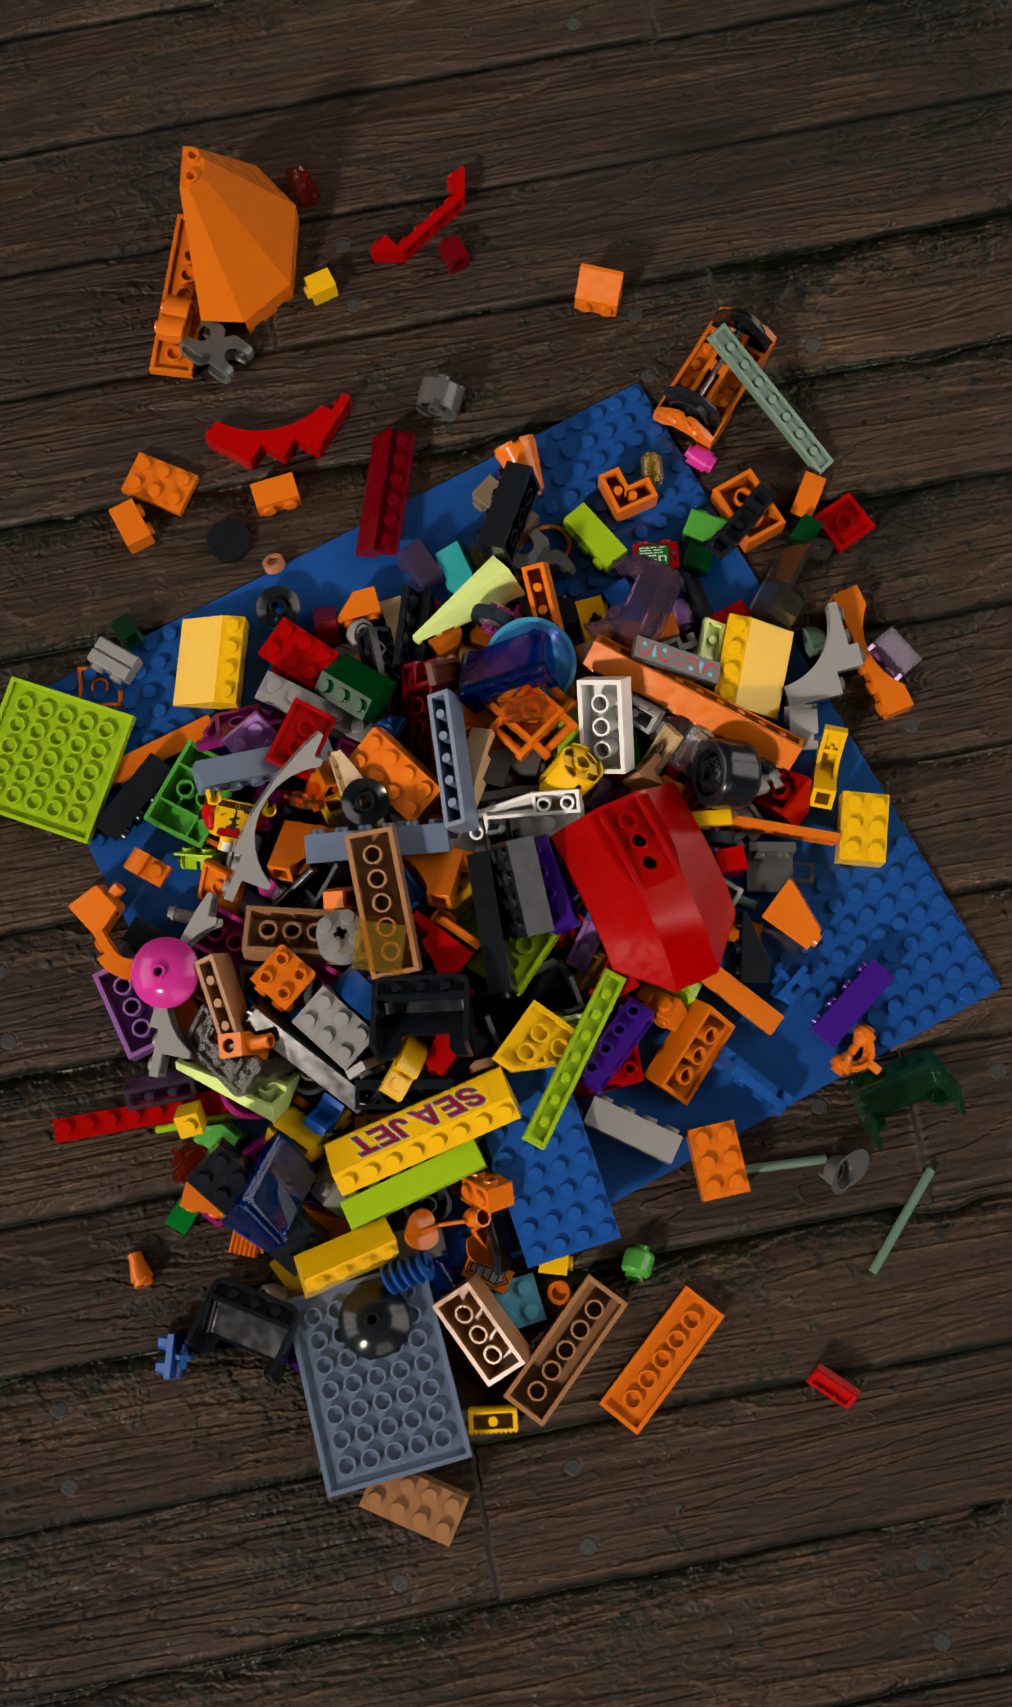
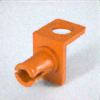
(245, 1043)

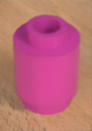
(700, 458)

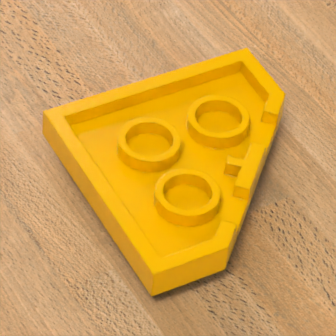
(534, 1041)

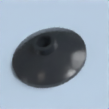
(272, 599)
(373, 810)

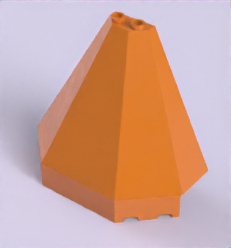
(238, 238)

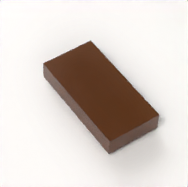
(443, 671)

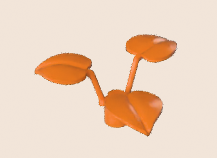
(422, 1232)

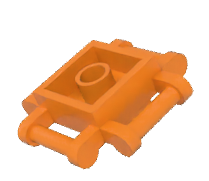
(538, 730)

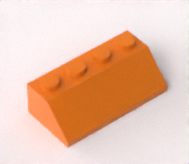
(689, 1052)

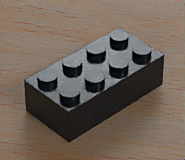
(508, 512)
(521, 887)

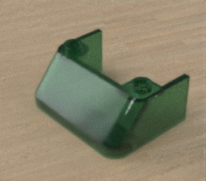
(901, 1085)

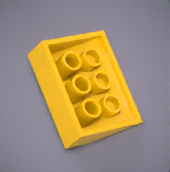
(211, 662)
(754, 664)
(346, 1257)

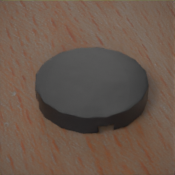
(229, 540)

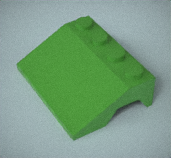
(178, 804)

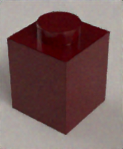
(453, 254)

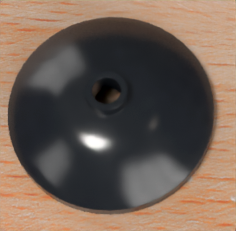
(390, 1328)

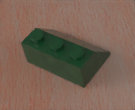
(355, 688)

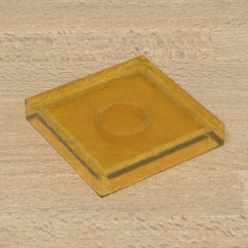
(379, 946)

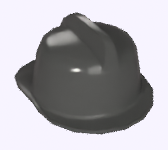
(844, 1170)

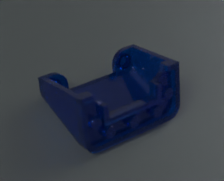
(506, 667)
(272, 1194)

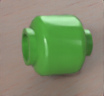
(637, 1263)

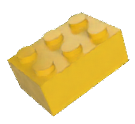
(863, 829)

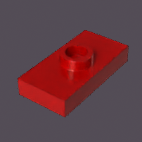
(833, 1386)

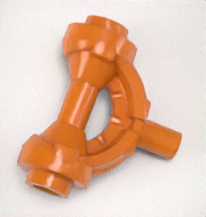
(864, 1038)

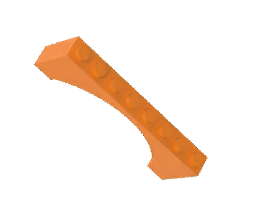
(437, 872)

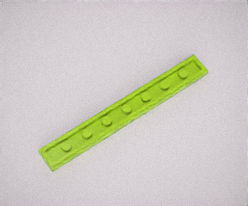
(574, 1059)

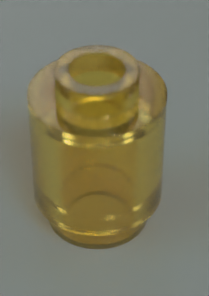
(652, 467)

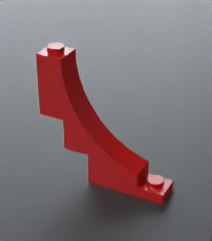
(309, 434)
(448, 957)

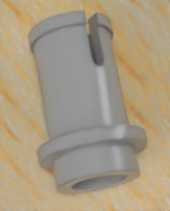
(179, 915)

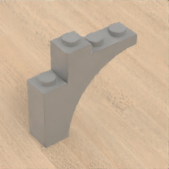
(836, 657)

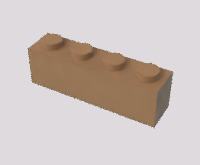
(223, 994)

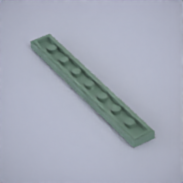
(770, 399)

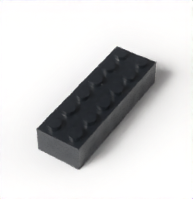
(221, 1178)

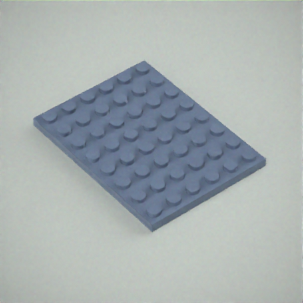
(383, 1413)

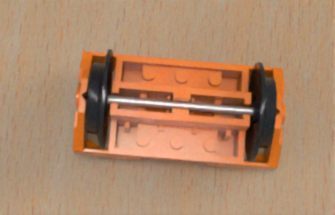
(698, 399)

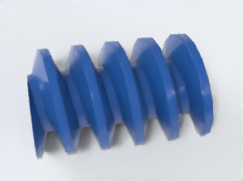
(408, 1274)

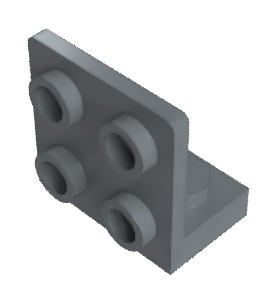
(769, 865)

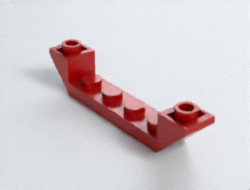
(386, 251)

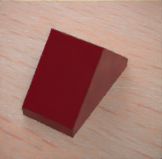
(327, 626)

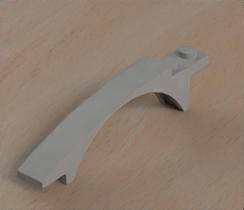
(247, 865)
(169, 1037)

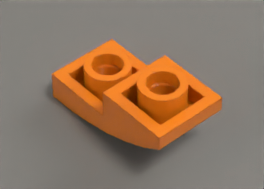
(807, 494)

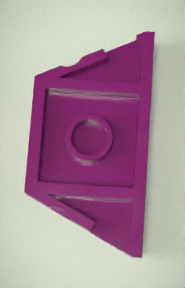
(225, 722)

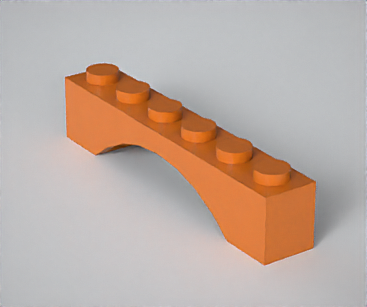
(888, 693)

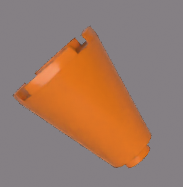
(523, 452)

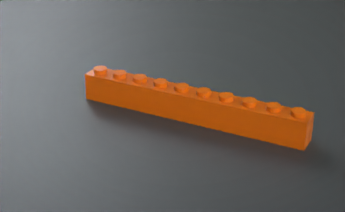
(695, 703)

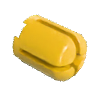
(572, 770)
(307, 1141)

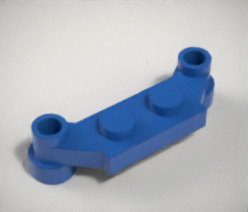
(726, 1061)

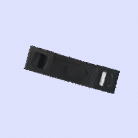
(741, 523)

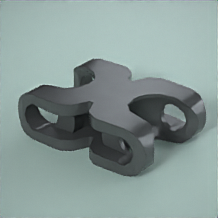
(216, 351)
(541, 552)

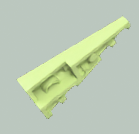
(488, 585)
(268, 1101)

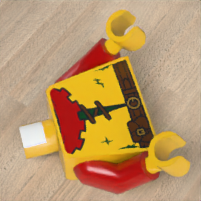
(227, 816)

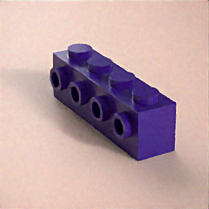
(558, 892)
(851, 1003)
(616, 1044)

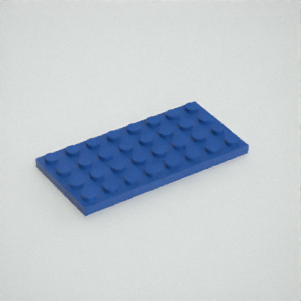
(557, 1189)

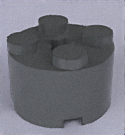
(439, 397)

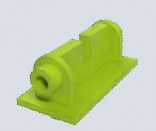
(191, 856)

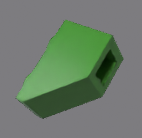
(701, 527)
(214, 1132)

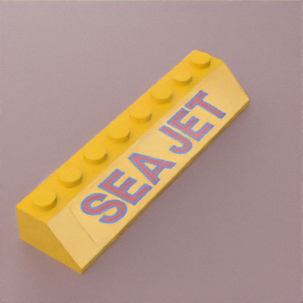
(422, 1130)

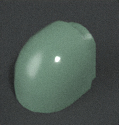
(813, 640)

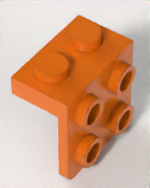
(283, 978)

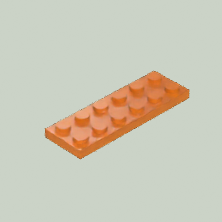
(661, 1359)

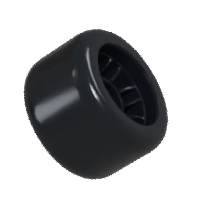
(726, 774)

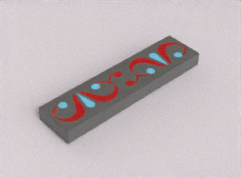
(675, 660)

